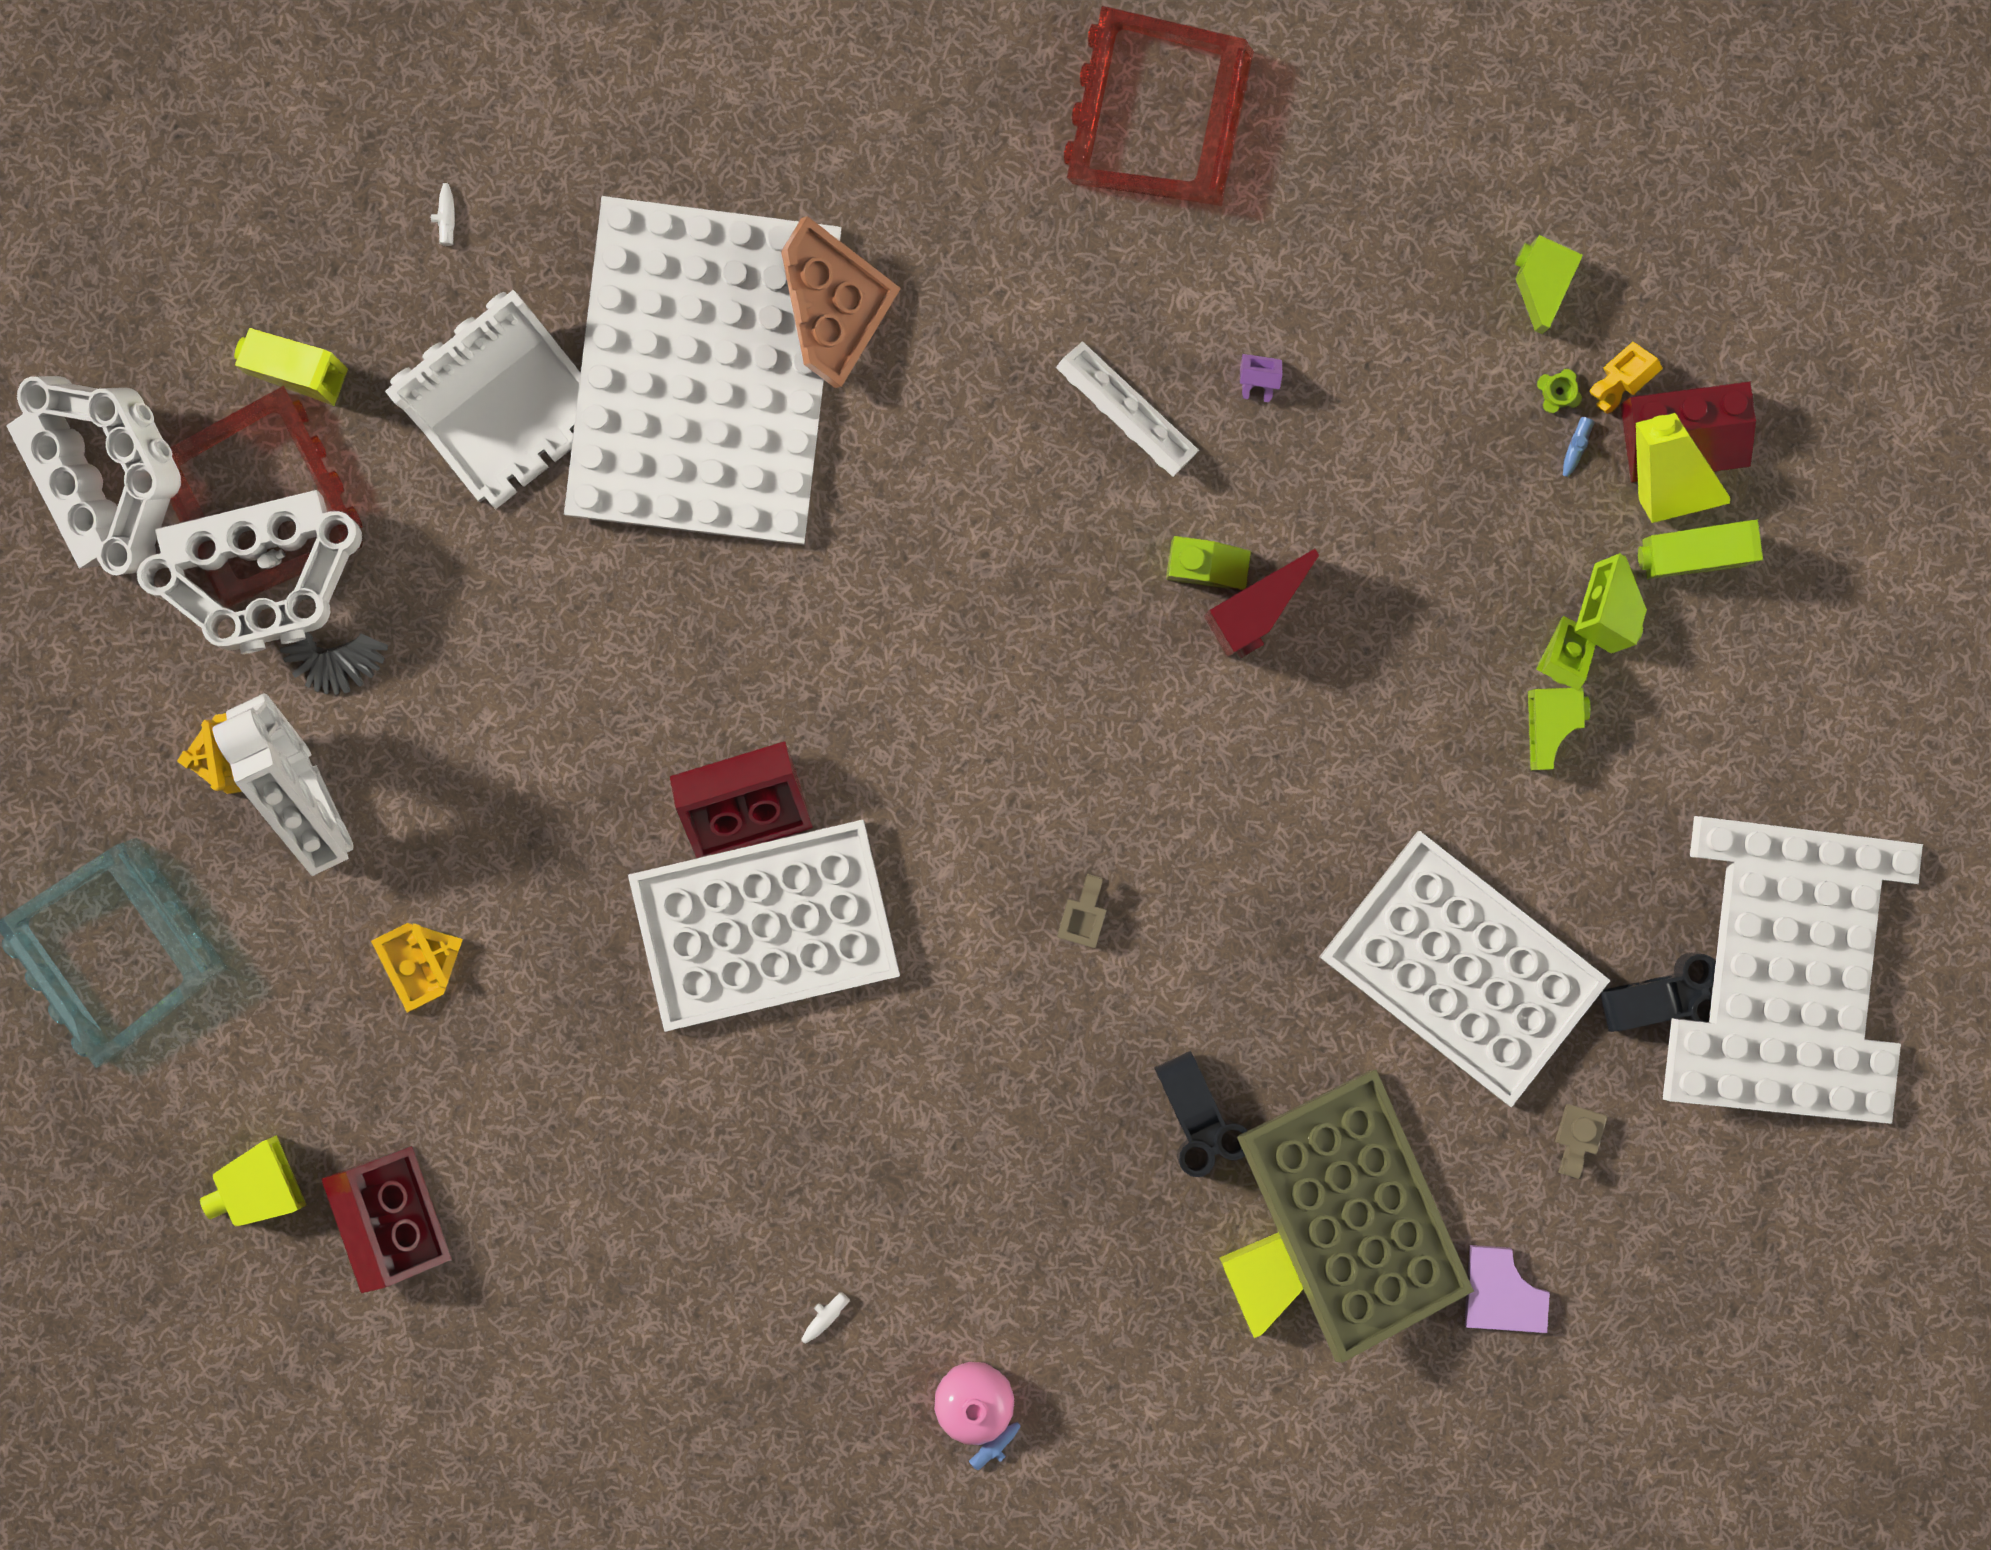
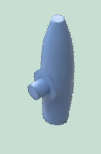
(1577, 445)
(994, 1448)

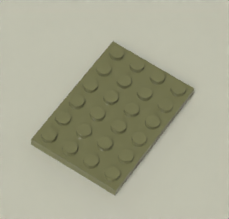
(1355, 1215)

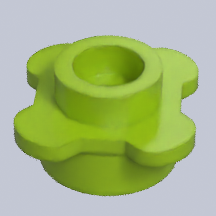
(1564, 380)

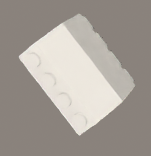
(494, 398)

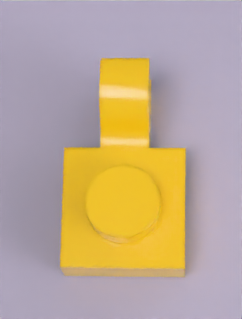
(1627, 372)

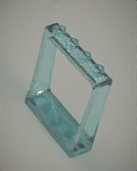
(163, 915)

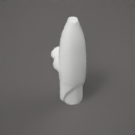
(445, 216)
(270, 559)
(825, 1317)

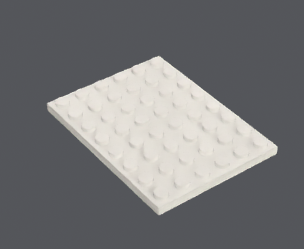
(693, 377)

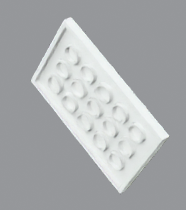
(764, 925)
(1464, 968)

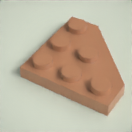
(833, 300)

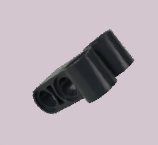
(1660, 997)
(1196, 1112)

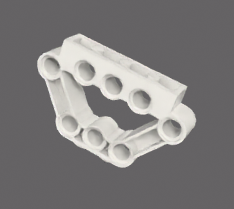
(72, 489)
(317, 581)
(279, 780)

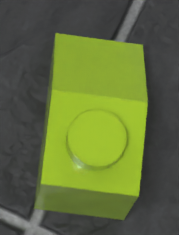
(1544, 278)
(1208, 563)
(1612, 606)

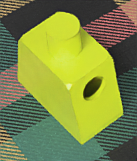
(255, 1186)

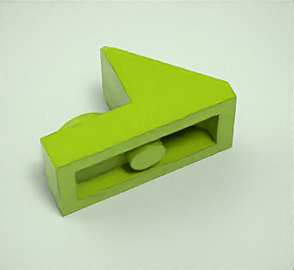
(1567, 656)

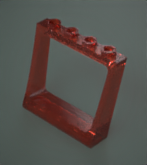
(1222, 121)
(225, 584)

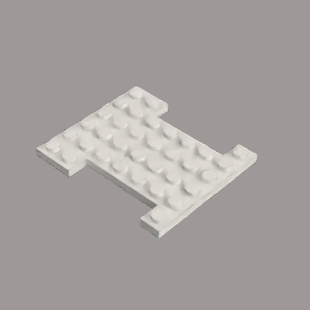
(1792, 975)

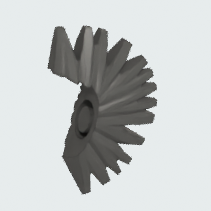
(334, 663)

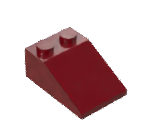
(1253, 612)

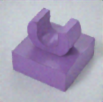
(1260, 372)

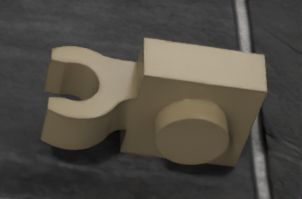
(1082, 919)
(1581, 1133)

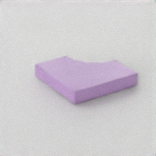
(1500, 1294)

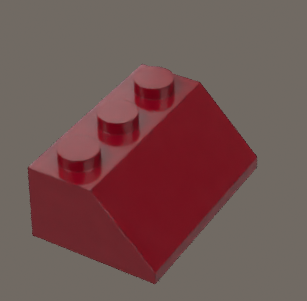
(1715, 417)
(741, 801)
(386, 1220)

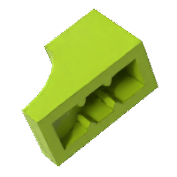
(1551, 718)

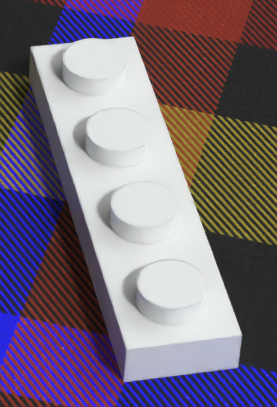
(1127, 409)

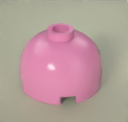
(974, 1403)

